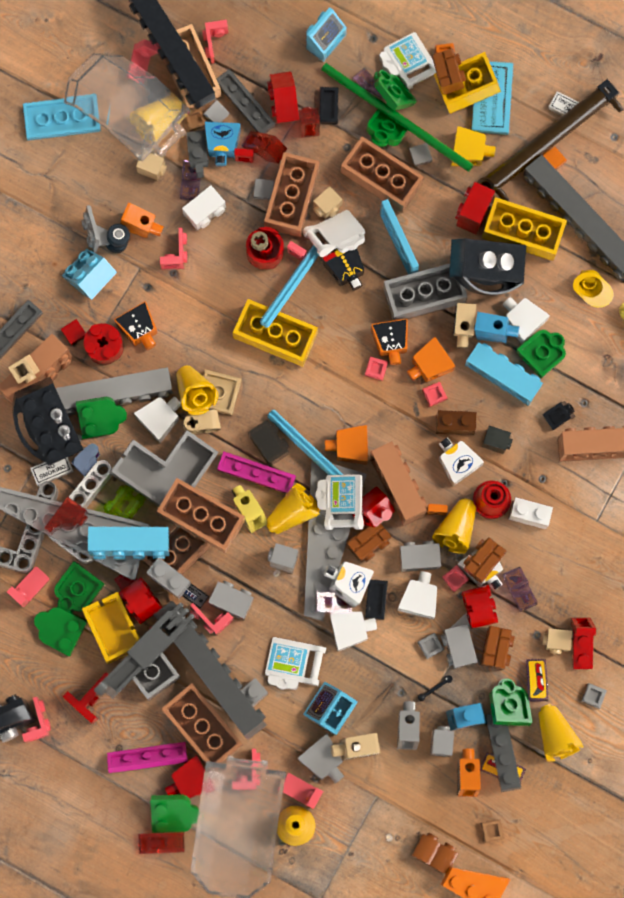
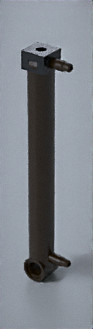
(603, 95)

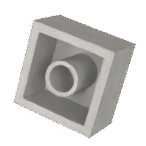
(156, 677)

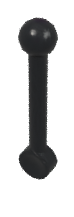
(448, 679)

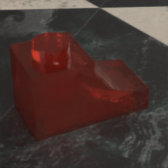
(309, 122)
(265, 146)
(68, 514)
(161, 842)

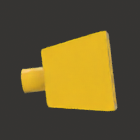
(472, 146)

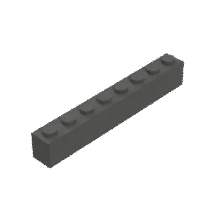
(578, 213)
(217, 677)

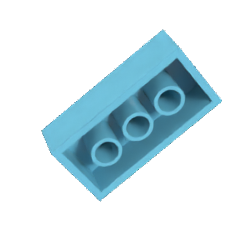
(128, 542)

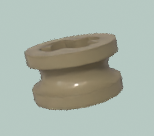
(261, 246)

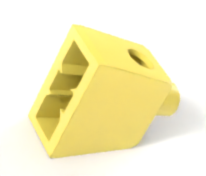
(249, 507)

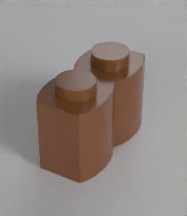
(434, 853)

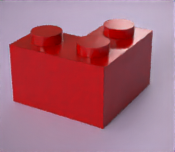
(283, 92)
(473, 211)

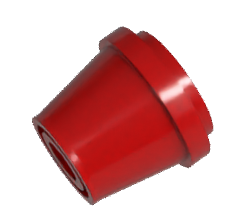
(488, 507)

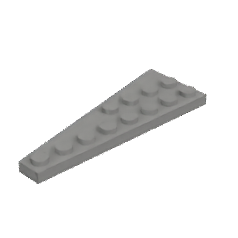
(38, 512)
(324, 545)

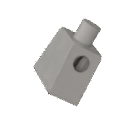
(408, 733)
(320, 760)

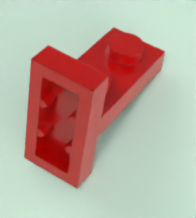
(583, 638)
(90, 698)

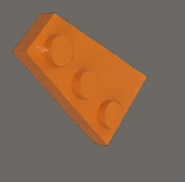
(474, 884)

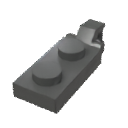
(197, 151)

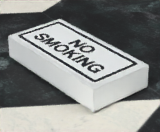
(562, 104)
(49, 473)

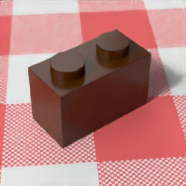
(456, 422)

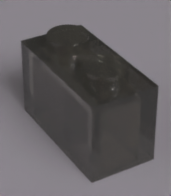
(269, 443)

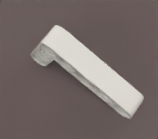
(88, 495)

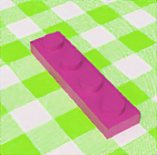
(256, 472)
(147, 757)

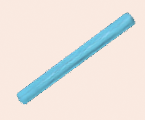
(289, 287)
(303, 444)

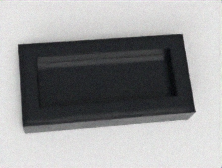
(329, 105)
(376, 599)

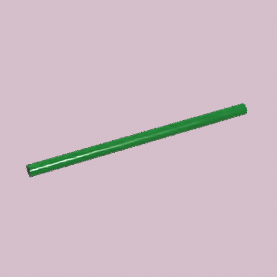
(397, 117)

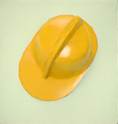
(593, 288)

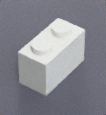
(204, 208)
(530, 513)

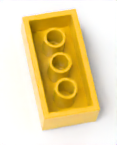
(524, 226)
(284, 338)

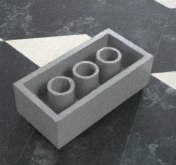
(423, 293)

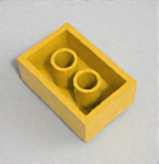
(478, 86)

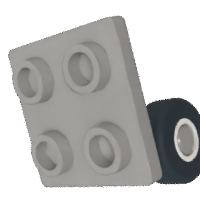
(114, 238)

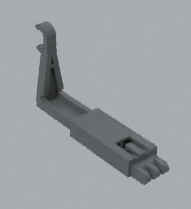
(145, 651)

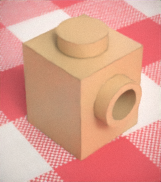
(152, 166)
(327, 203)
(24, 370)
(557, 640)

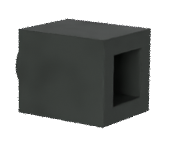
(497, 440)

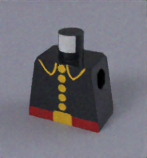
(345, 267)

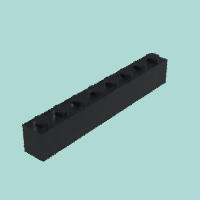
(173, 51)

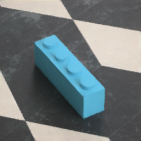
(503, 373)

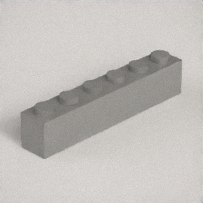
(121, 389)

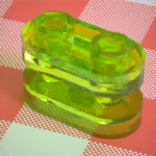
(124, 494)

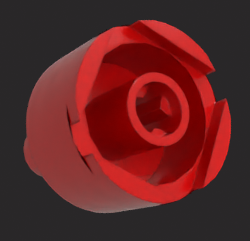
(266, 258)
(108, 353)
(140, 600)
(479, 607)

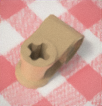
(204, 423)

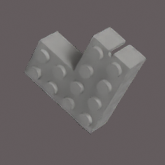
(153, 476)

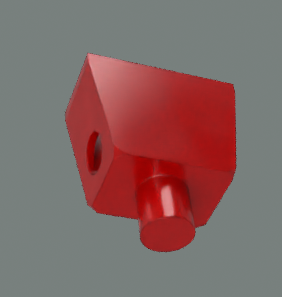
(376, 508)
(188, 779)

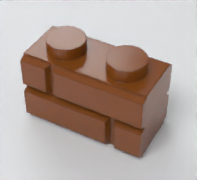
(448, 71)
(368, 541)
(484, 560)
(496, 648)

